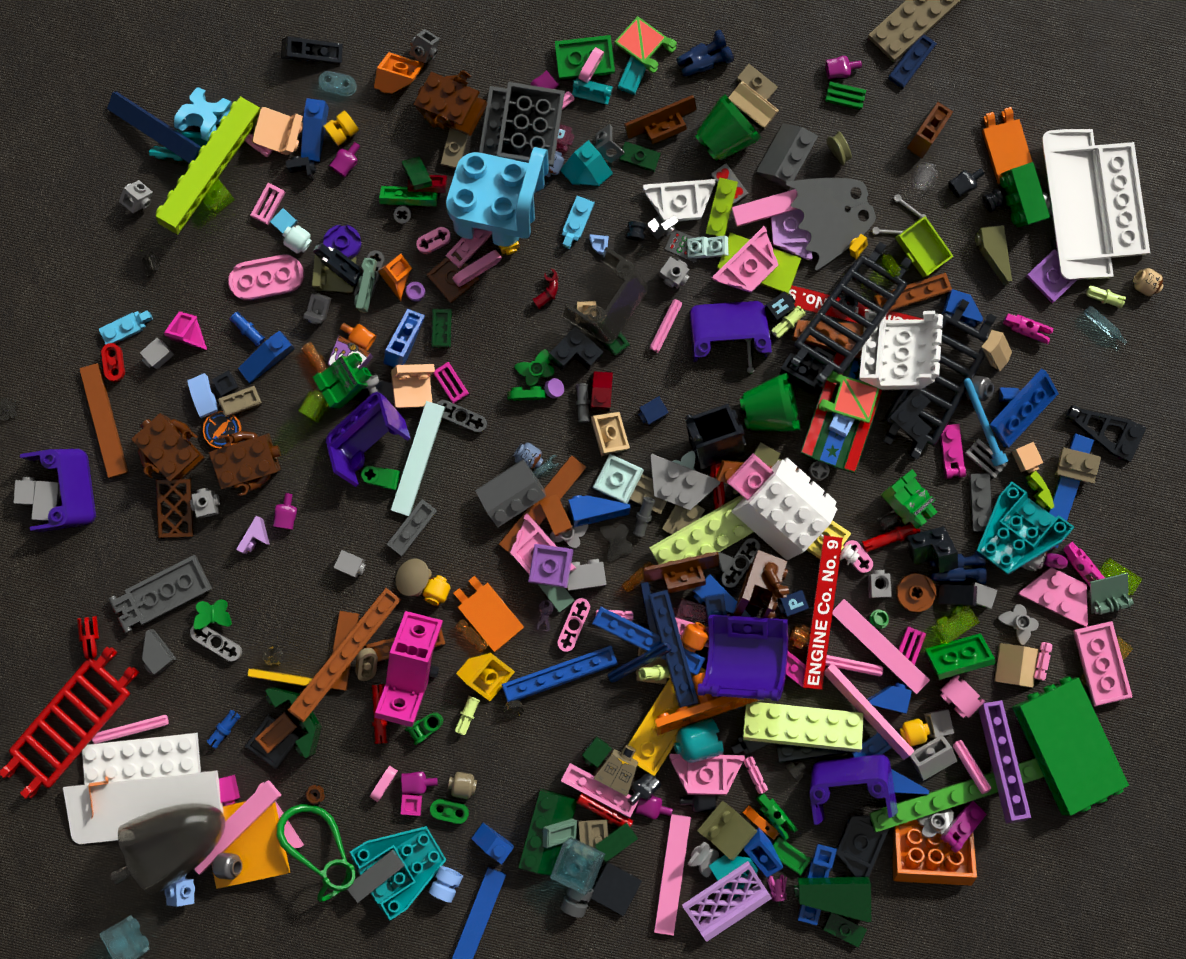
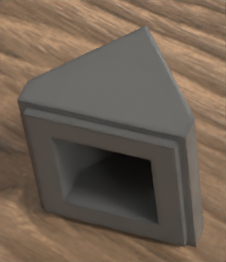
(724, 561)

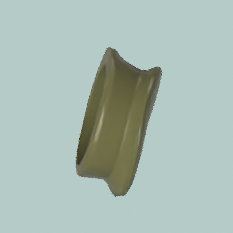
(839, 147)

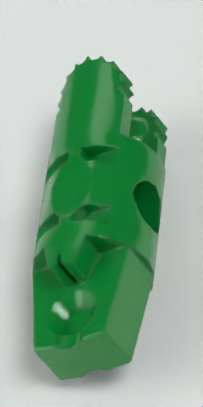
(768, 809)

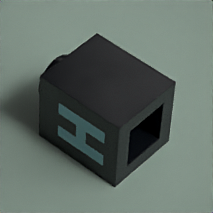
(780, 306)

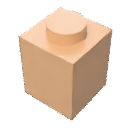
(1027, 458)

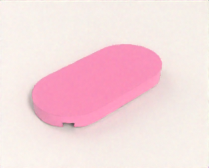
(266, 277)

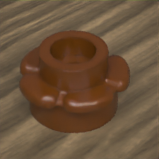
(310, 794)

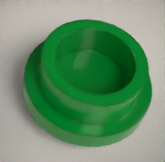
(879, 619)

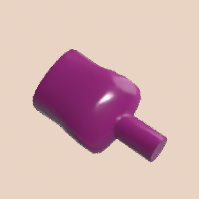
(840, 67)
(545, 80)
(345, 160)
(285, 513)
(1055, 561)
(416, 782)
(652, 808)

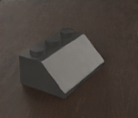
(787, 154)
(510, 493)

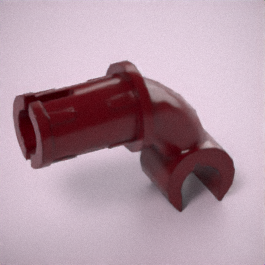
(550, 292)

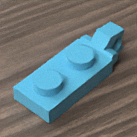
(577, 220)
(125, 327)

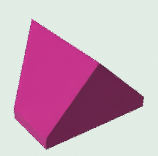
(185, 330)

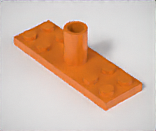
(708, 707)

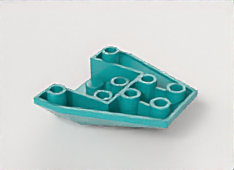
(1020, 530)
(421, 861)

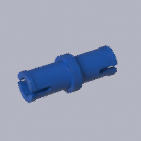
(247, 328)
(223, 729)

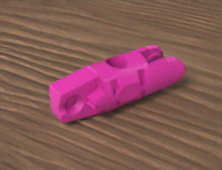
(1028, 327)
(1082, 563)

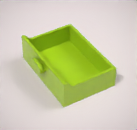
(924, 246)

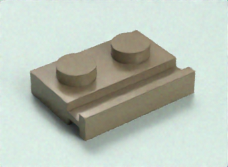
(1078, 465)
(645, 489)
(681, 518)
(593, 831)

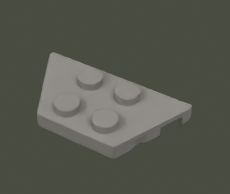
(680, 484)

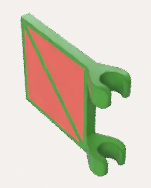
(643, 41)
(853, 398)

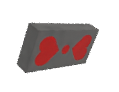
(726, 173)

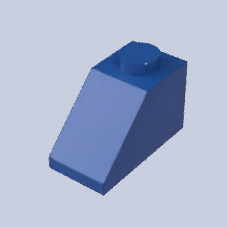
(892, 698)
(492, 843)
(763, 853)

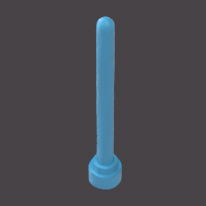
(997, 457)

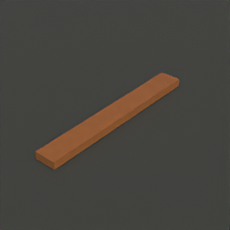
(344, 655)

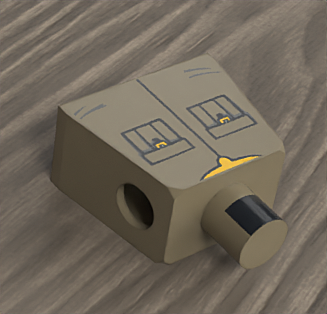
(618, 770)

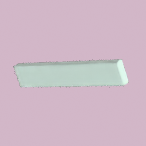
(418, 458)

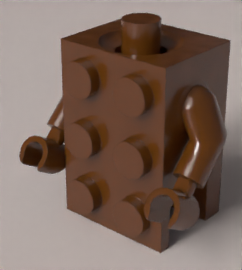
(450, 102)
(167, 447)
(245, 460)
(763, 585)

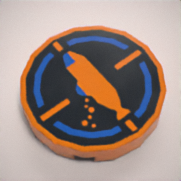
(217, 425)

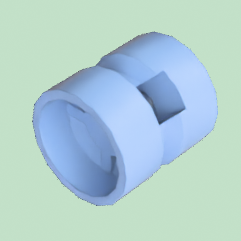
(445, 885)

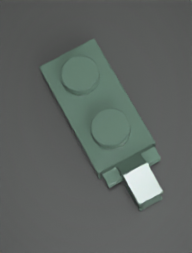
(366, 285)

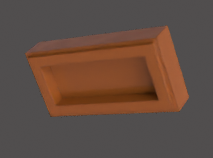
(556, 515)
(276, 732)

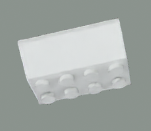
(902, 352)
(787, 510)

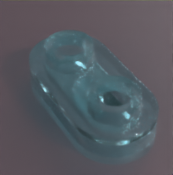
(336, 83)

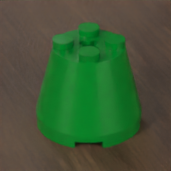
(726, 130)
(771, 406)

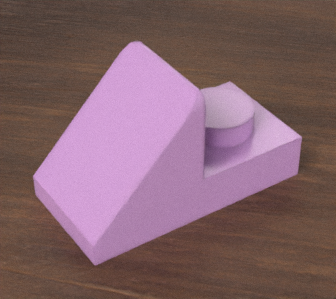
(255, 531)

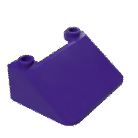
(729, 322)

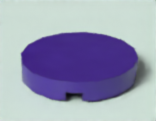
(343, 238)

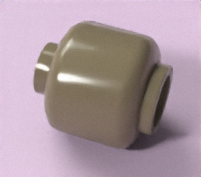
(462, 785)

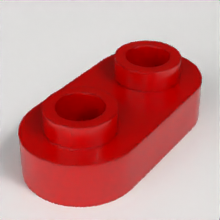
(112, 363)

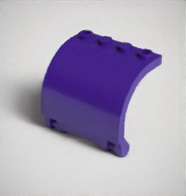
(746, 657)

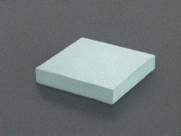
(618, 478)

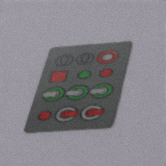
(678, 244)

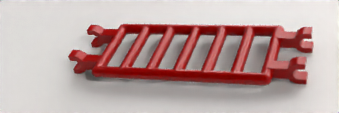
(18, 758)

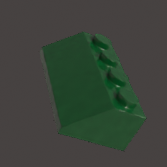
(549, 810)

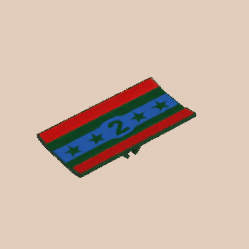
(829, 446)

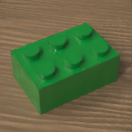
(1024, 195)

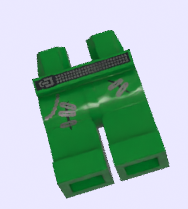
(342, 380)
(910, 500)

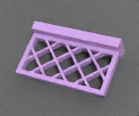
(732, 910)

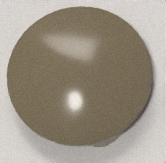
(412, 577)

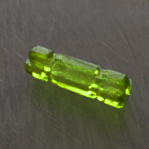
(891, 265)

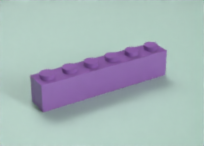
(1004, 762)

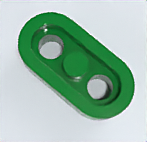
(518, 394)
(449, 812)

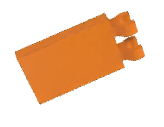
(1005, 143)
(489, 614)

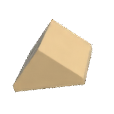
(609, 433)
(1016, 665)

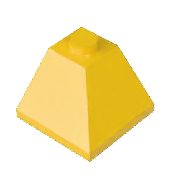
(485, 674)

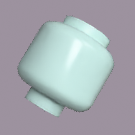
(297, 239)

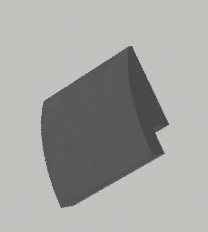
(521, 120)

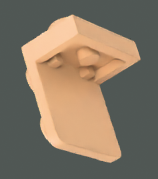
(277, 131)

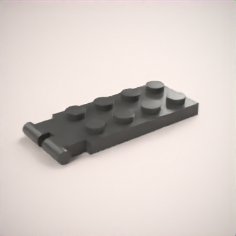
(161, 593)

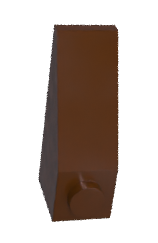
(930, 130)

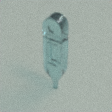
(1104, 324)

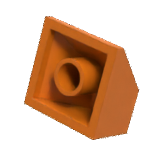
(396, 73)

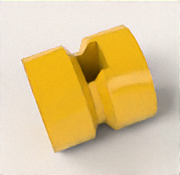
(347, 126)

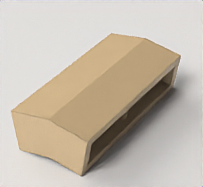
(753, 104)
(997, 350)

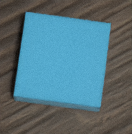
(283, 220)

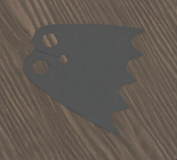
(825, 214)

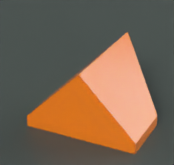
(396, 274)

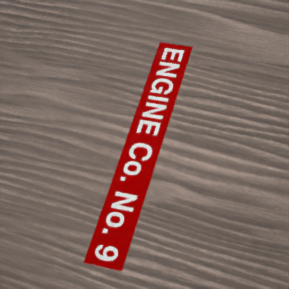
(813, 301)
(822, 612)

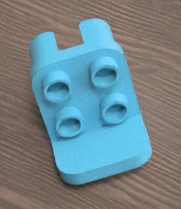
(496, 195)

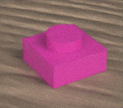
(411, 804)

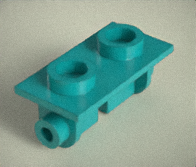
(592, 91)

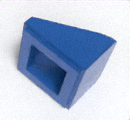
(1007, 394)

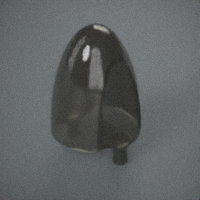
(168, 844)

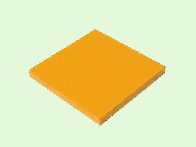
(257, 849)

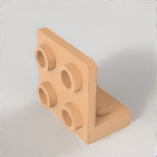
(412, 385)

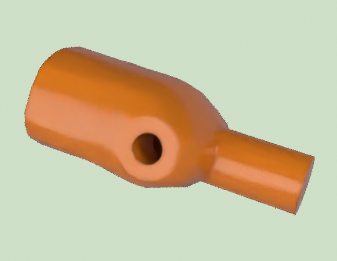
(359, 336)

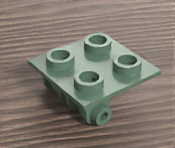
(1110, 594)

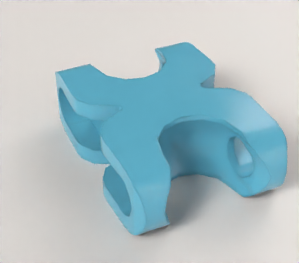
(201, 113)

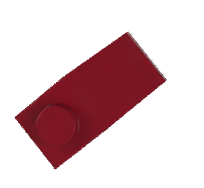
(602, 390)

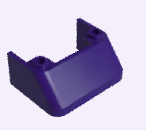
(359, 432)
(75, 488)
(869, 769)

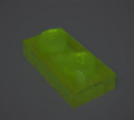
(1112, 568)

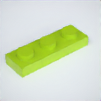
(722, 207)

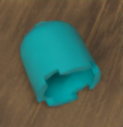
(698, 741)

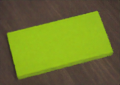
(781, 278)

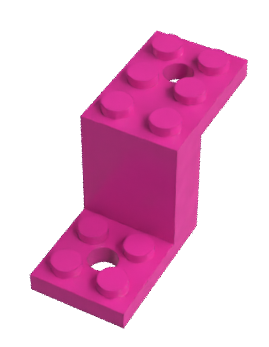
(408, 669)

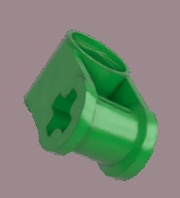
(384, 477)
(422, 728)

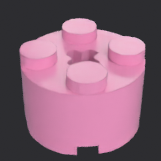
(962, 696)

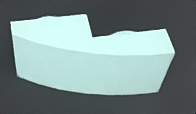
(707, 247)

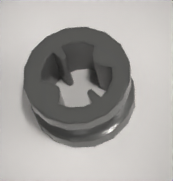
(402, 219)

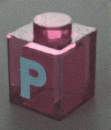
(565, 137)

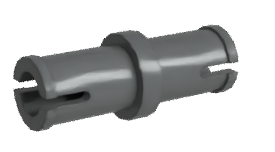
(583, 403)
(643, 516)

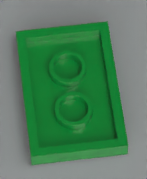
(574, 53)
(960, 656)

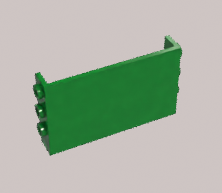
(1070, 746)

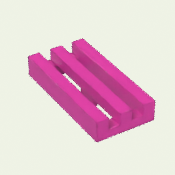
(459, 396)
(917, 649)

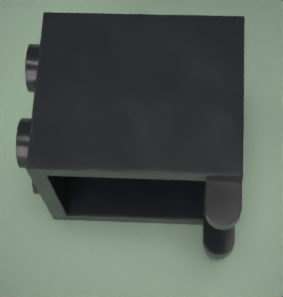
(715, 436)

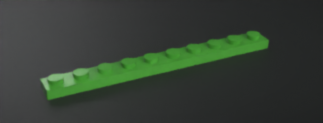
(946, 798)

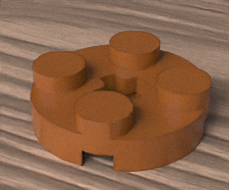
(910, 602)

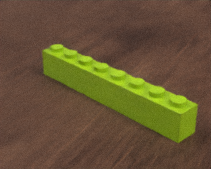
(208, 165)

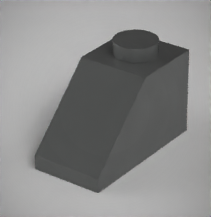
(156, 653)

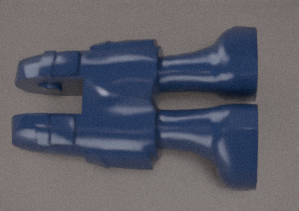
(700, 57)
(958, 575)

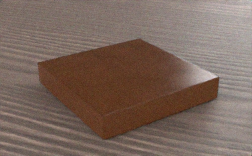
(442, 278)

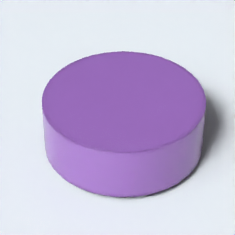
(415, 291)
(554, 388)

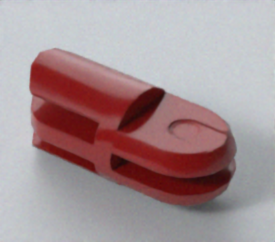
(89, 637)

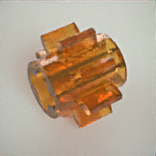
(800, 636)

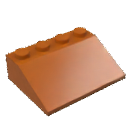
(930, 858)

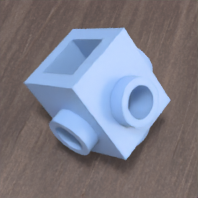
(180, 893)

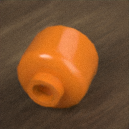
(694, 637)

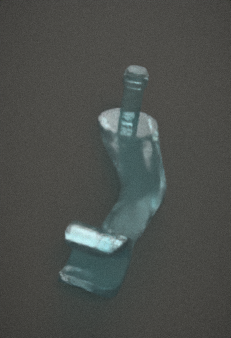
(539, 471)

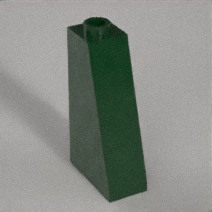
(837, 895)

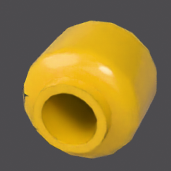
(436, 590)
(914, 732)

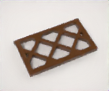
(161, 518)

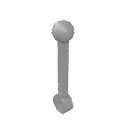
(897, 198)
(875, 231)
(750, 369)

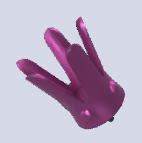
(777, 888)

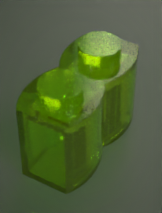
(314, 406)

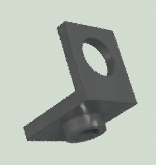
(605, 142)

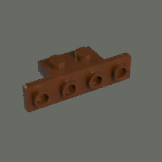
(662, 122)
(682, 573)

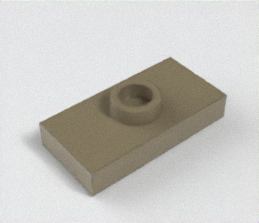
(757, 82)
(454, 148)
(239, 401)

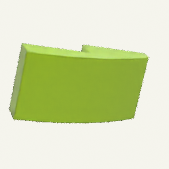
(1043, 496)

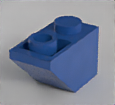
(971, 314)

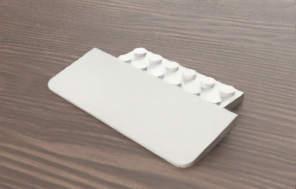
(1093, 202)
(141, 779)

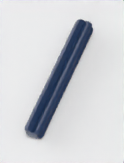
(639, 662)

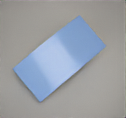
(202, 396)

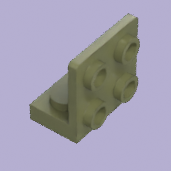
(327, 280)
(727, 830)

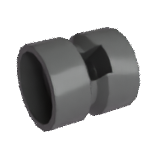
(575, 903)

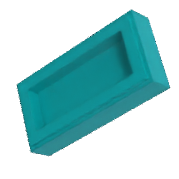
(632, 76)

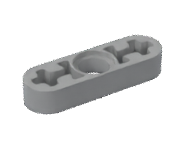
(225, 654)

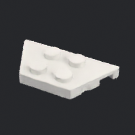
(680, 199)

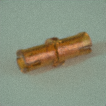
(315, 359)

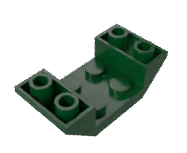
(307, 744)

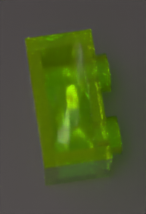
(218, 197)
(956, 624)

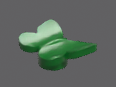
(536, 368)
(212, 613)

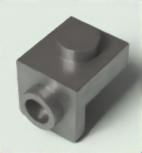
(317, 308)

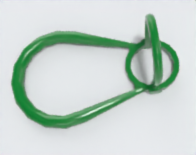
(295, 854)

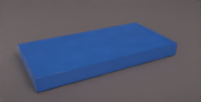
(1024, 408)

